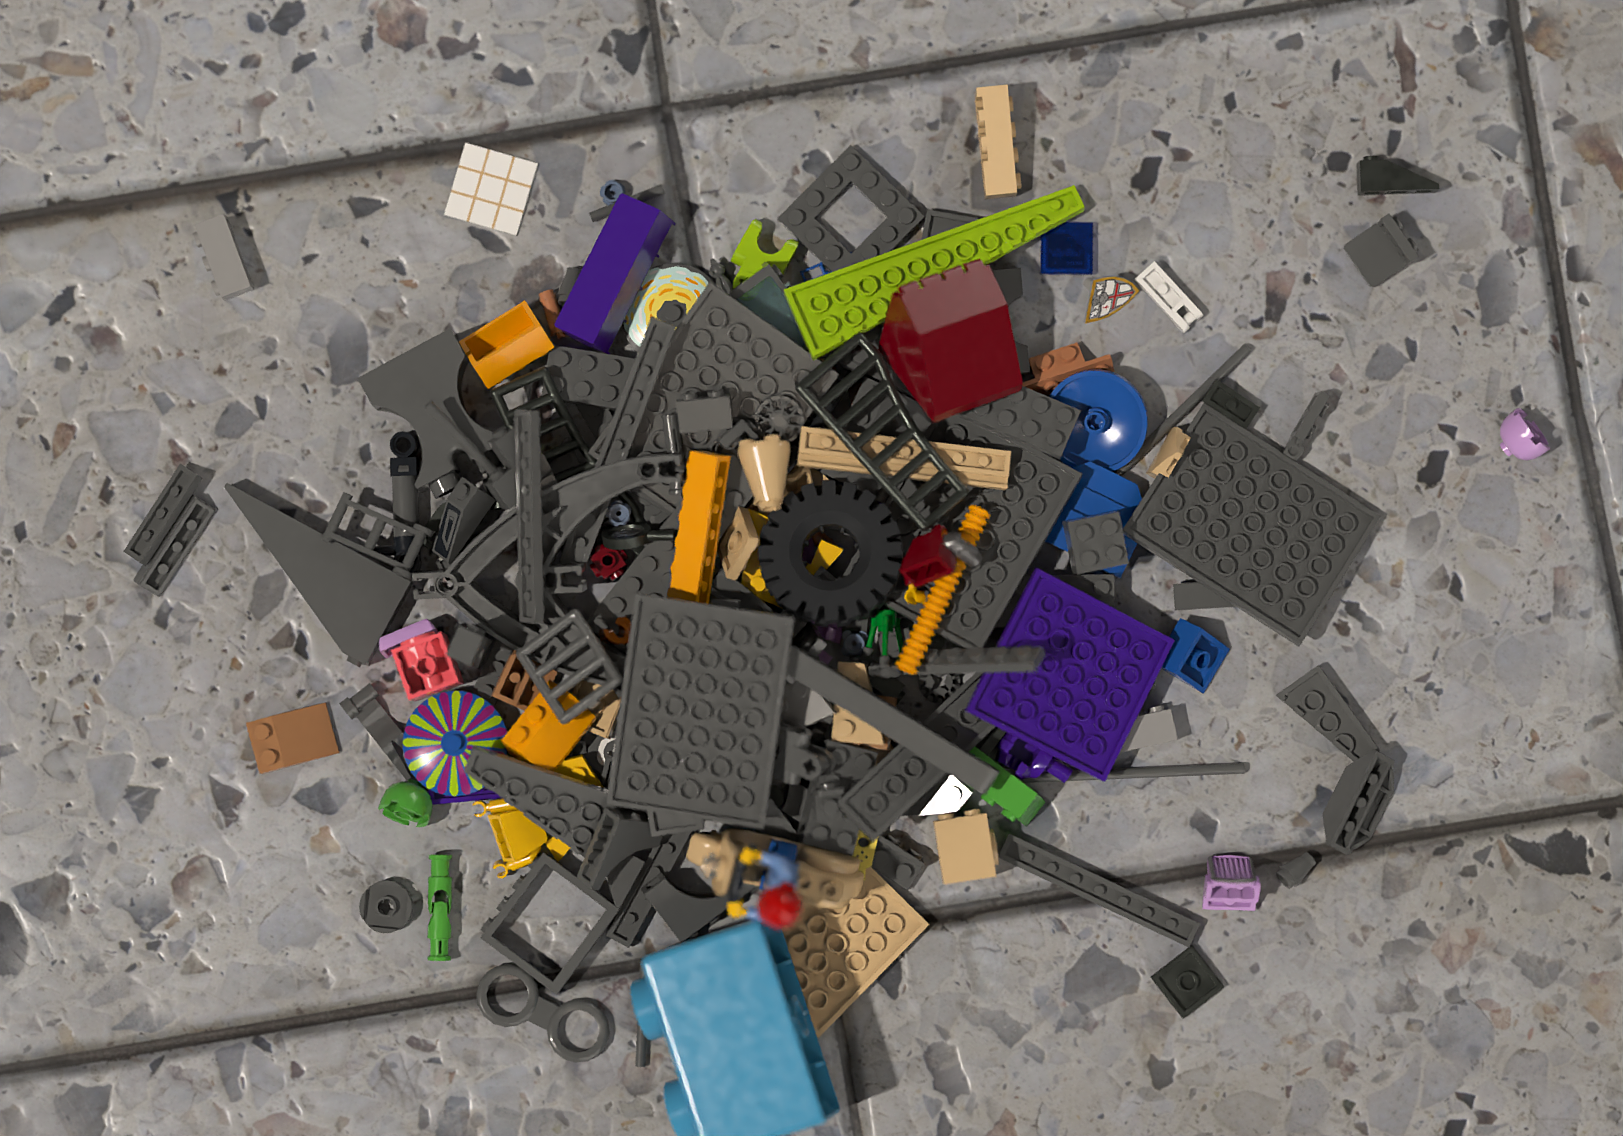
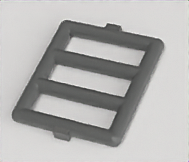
(601, 658)

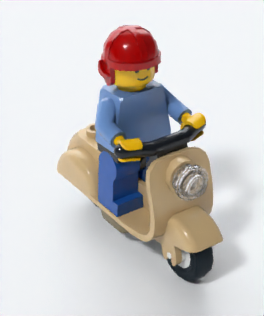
(780, 867)

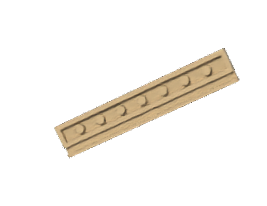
(970, 464)

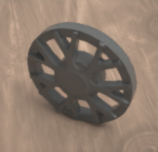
(779, 418)

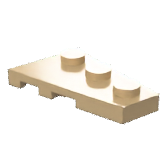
(845, 725)

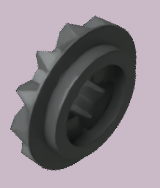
(938, 695)

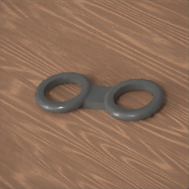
(543, 1013)

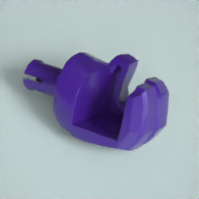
(1029, 760)

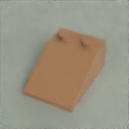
(292, 738)

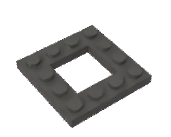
(848, 169)

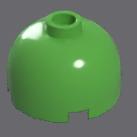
(407, 802)

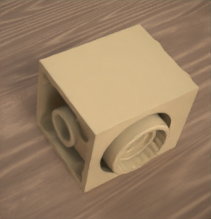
(965, 847)

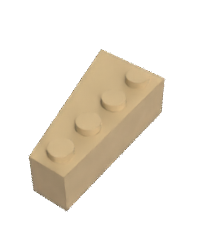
(996, 141)

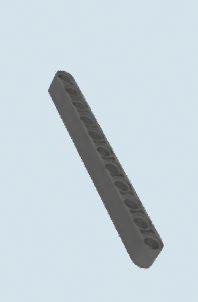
(890, 720)

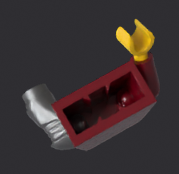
(934, 557)

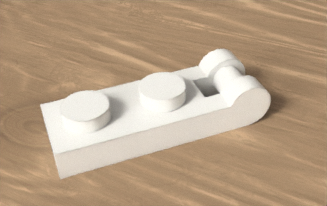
(1168, 296)

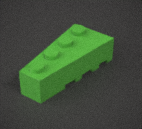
(1011, 794)

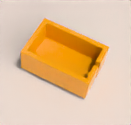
(506, 344)

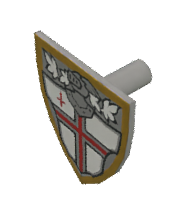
(1107, 296)

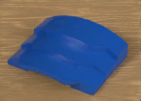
(1096, 494)

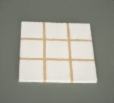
(491, 189)

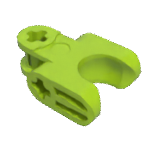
(751, 258)

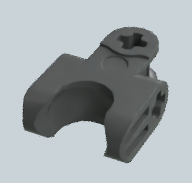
(798, 757)

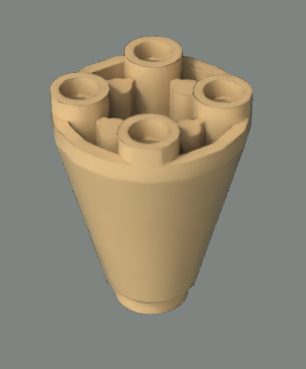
(765, 469)

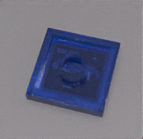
(1067, 250)

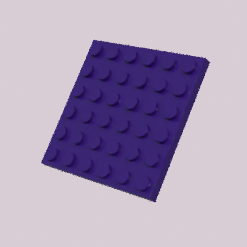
(1087, 684)

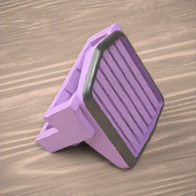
(1230, 884)

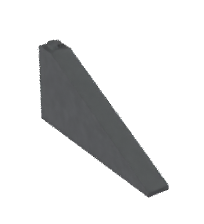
(343, 588)

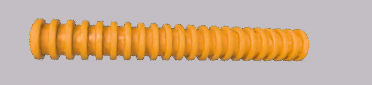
(939, 596)

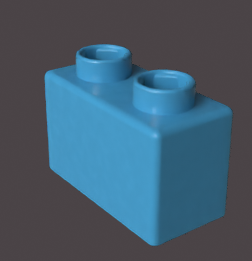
(735, 1035)

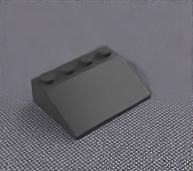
(893, 429)

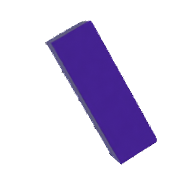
(613, 273)

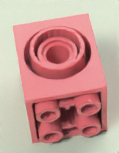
(425, 666)

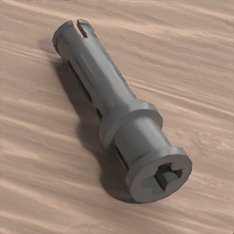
(673, 445)

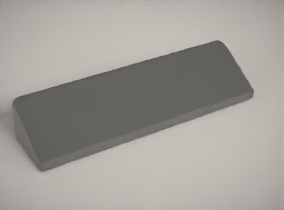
(174, 546)

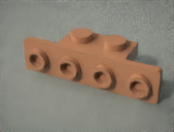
(1060, 363)

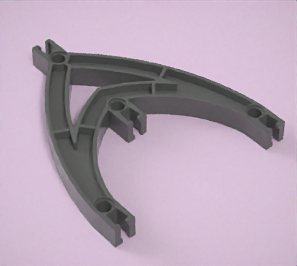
(561, 512)

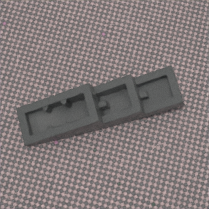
(1196, 596)

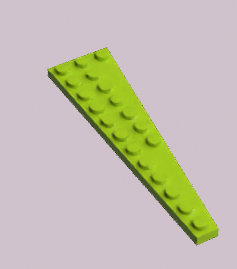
(859, 295)

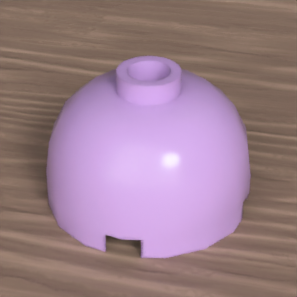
(1522, 437)

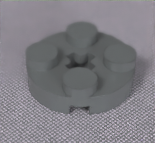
(376, 895)

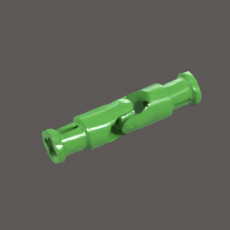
(439, 925)

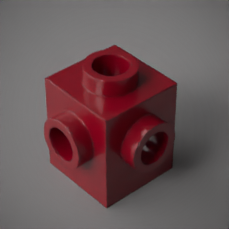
(612, 571)

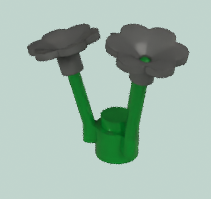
(886, 622)

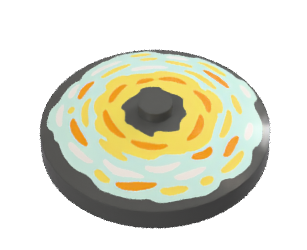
(667, 295)

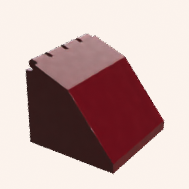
(952, 340)

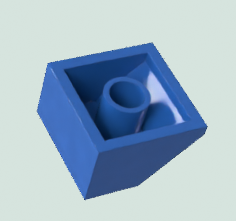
(1194, 655)

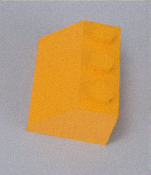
(541, 737)

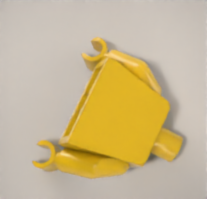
(515, 835)

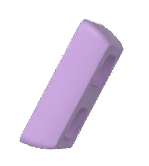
(394, 639)

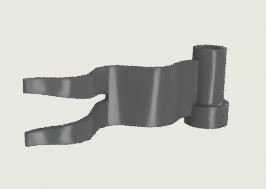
(377, 723)

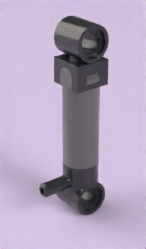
(405, 498)

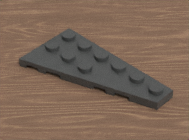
(551, 800)

